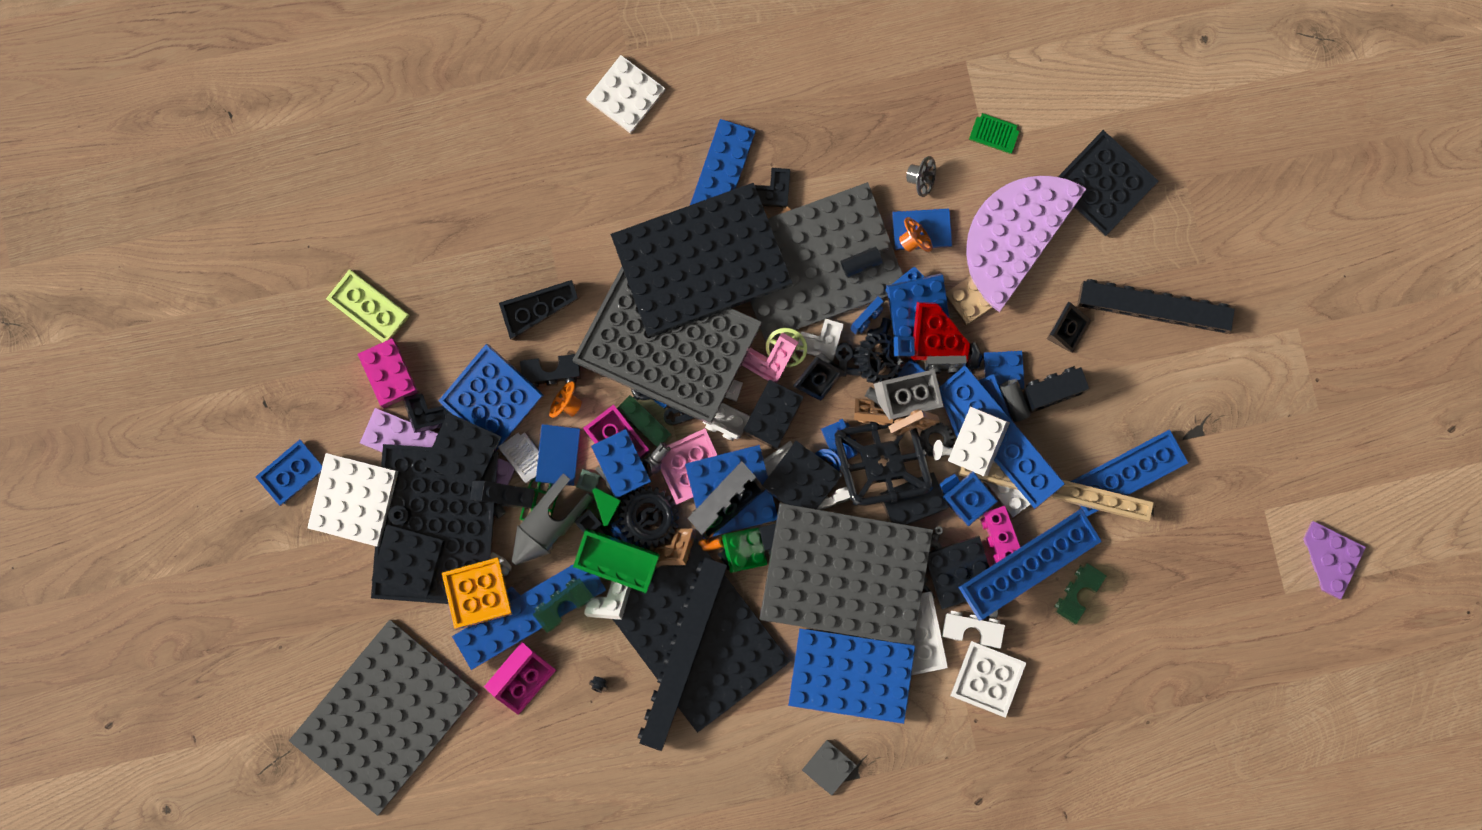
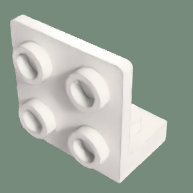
(729, 421)

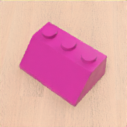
(519, 678)

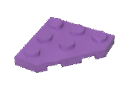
(1332, 558)

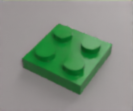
(744, 550)

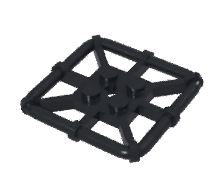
(876, 471)

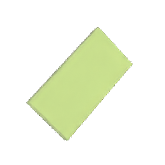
(367, 307)

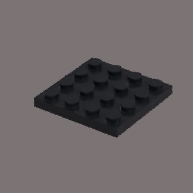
(1112, 182)

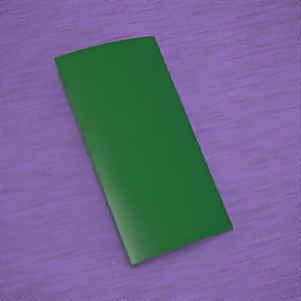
(616, 560)

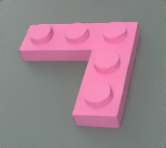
(773, 366)

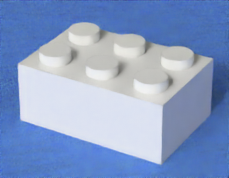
(978, 441)

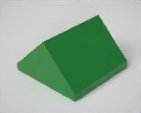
(607, 507)

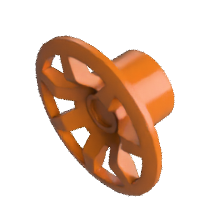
(912, 238)
(568, 402)

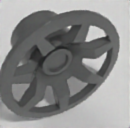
(920, 174)

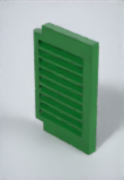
(994, 133)

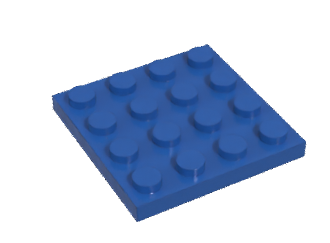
(491, 394)
(708, 474)

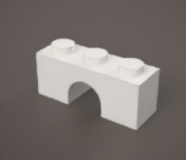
(990, 632)

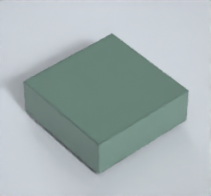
(588, 481)

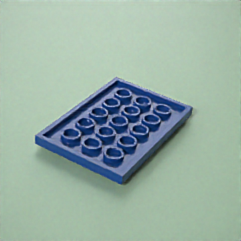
(851, 675)

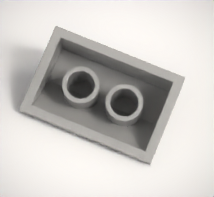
(909, 393)

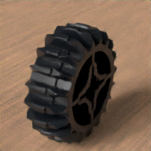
(872, 362)

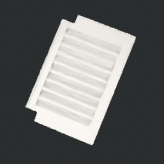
(521, 455)

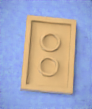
(967, 301)

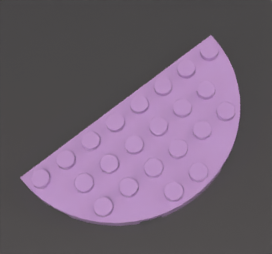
(1014, 232)

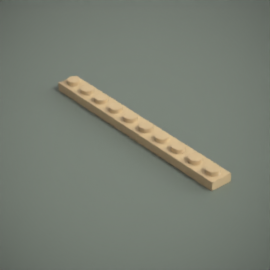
(1081, 495)

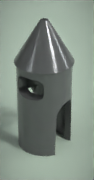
(539, 530)

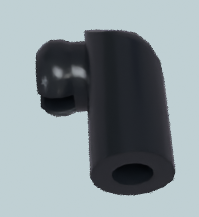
(884, 327)
(976, 357)

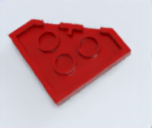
(936, 334)

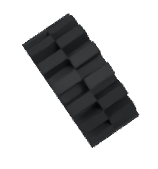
(937, 428)

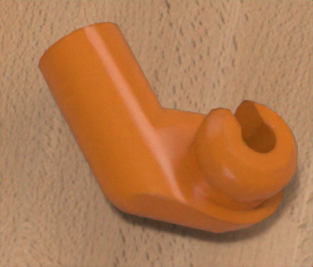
(712, 545)

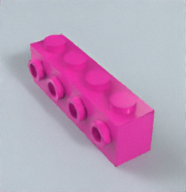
(1000, 532)

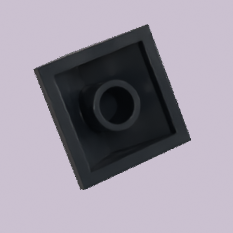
(1069, 328)
(819, 377)

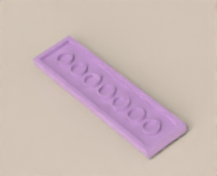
(392, 430)

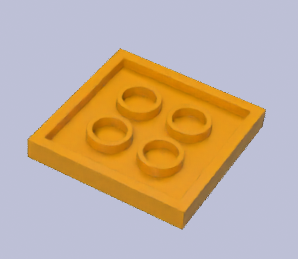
(476, 593)

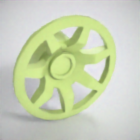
(793, 334)

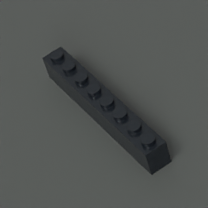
(1156, 307)

